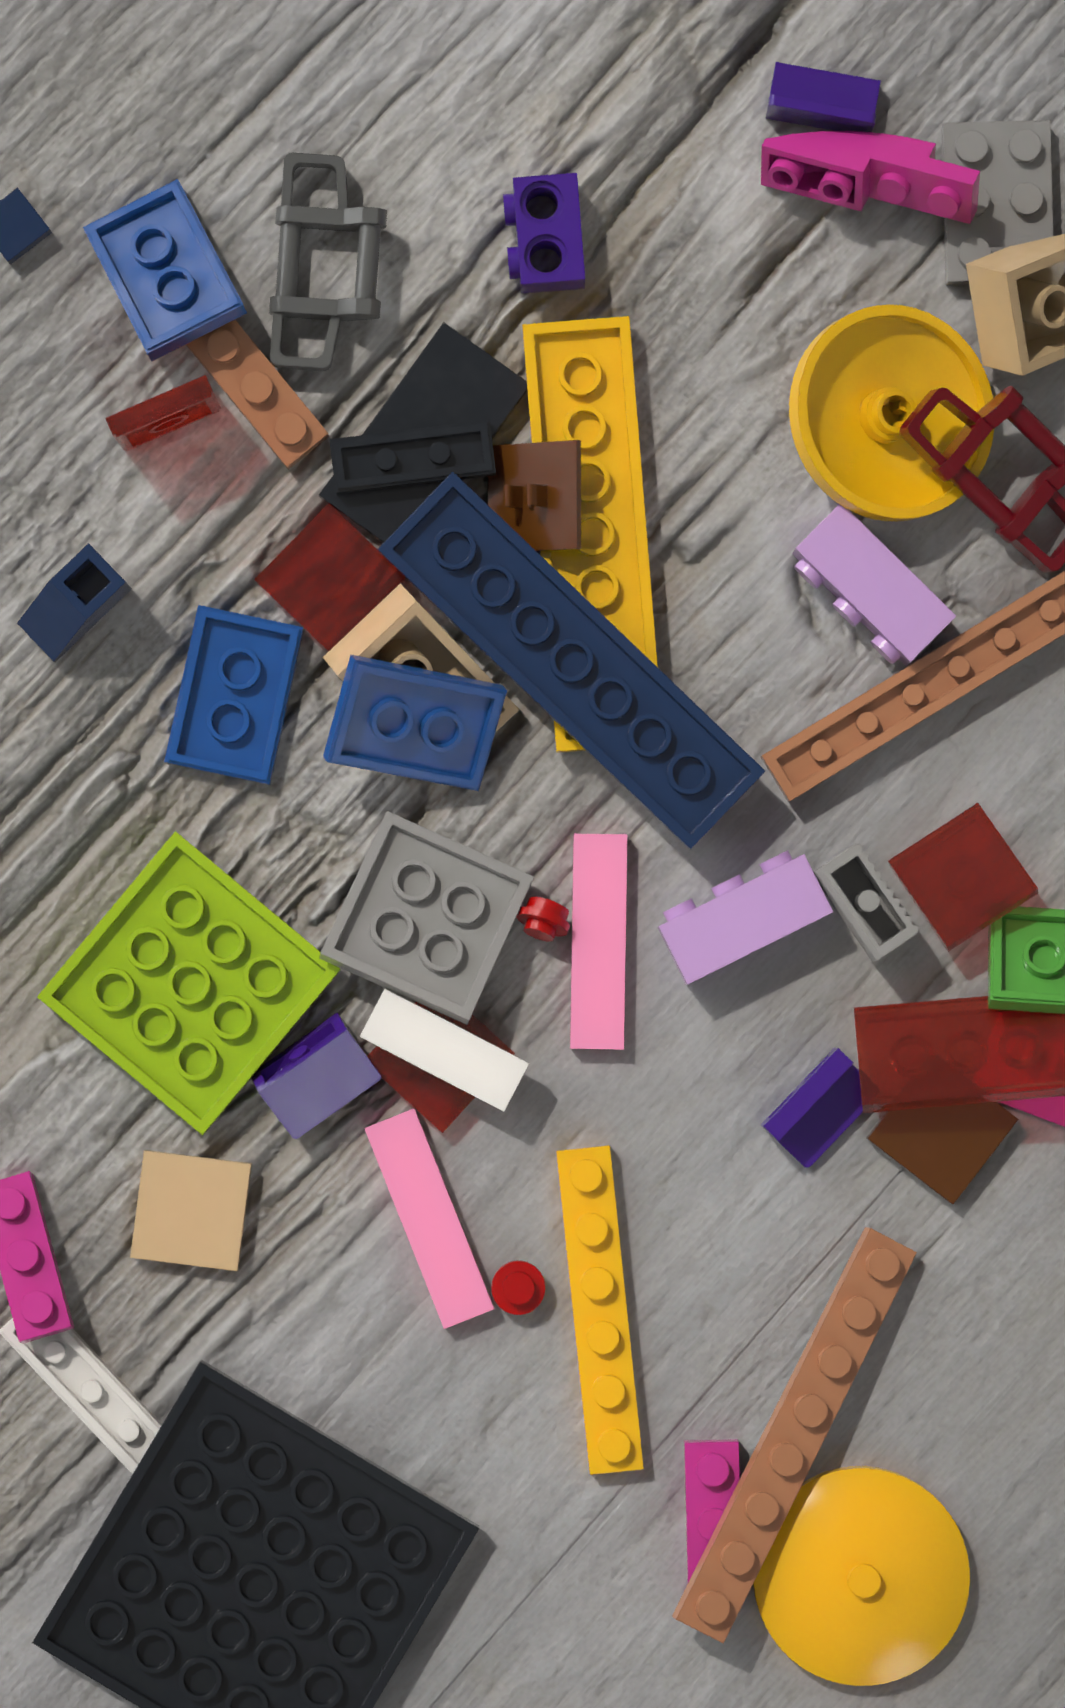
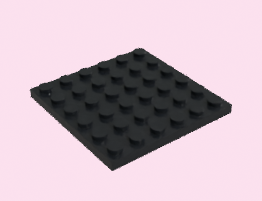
(254, 1565)

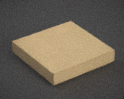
(191, 1210)

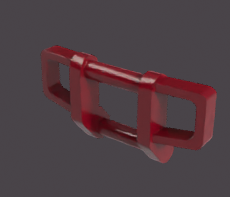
(951, 467)

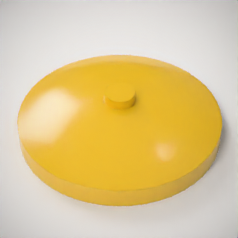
(858, 391)
(864, 1577)

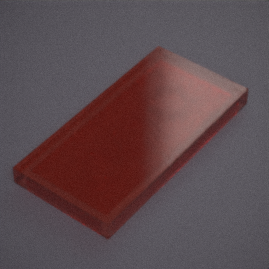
(956, 1054)

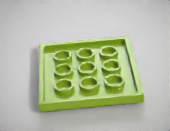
(188, 983)

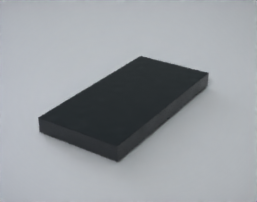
(444, 386)

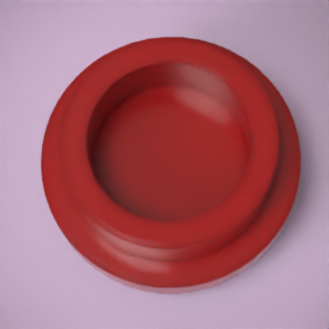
(544, 919)
(518, 1287)

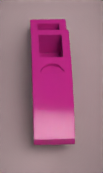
(857, 166)

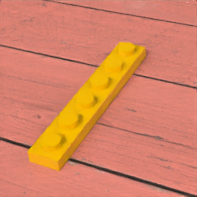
(599, 1309)

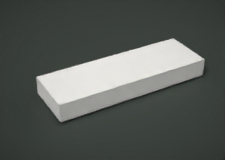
(444, 1050)

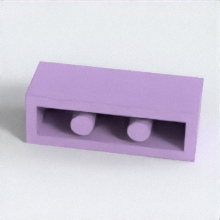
(871, 586)
(743, 916)

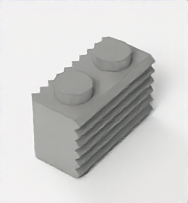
(865, 902)

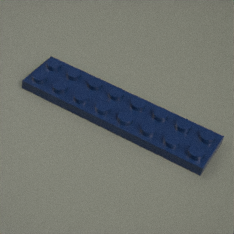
(571, 660)

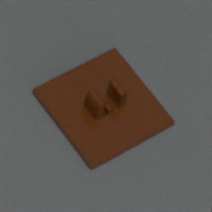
(539, 492)

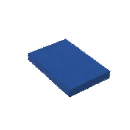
(164, 270)
(234, 695)
(414, 723)

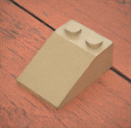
(1020, 305)
(409, 636)

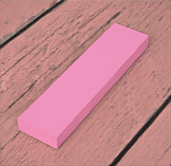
(598, 941)
(429, 1218)

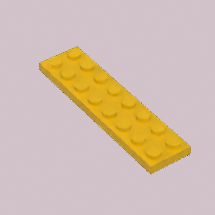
(586, 392)

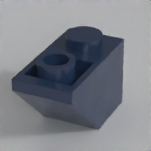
(73, 602)

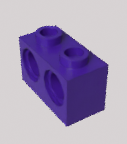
(559, 233)

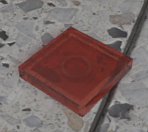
(164, 413)
(329, 577)
(963, 877)

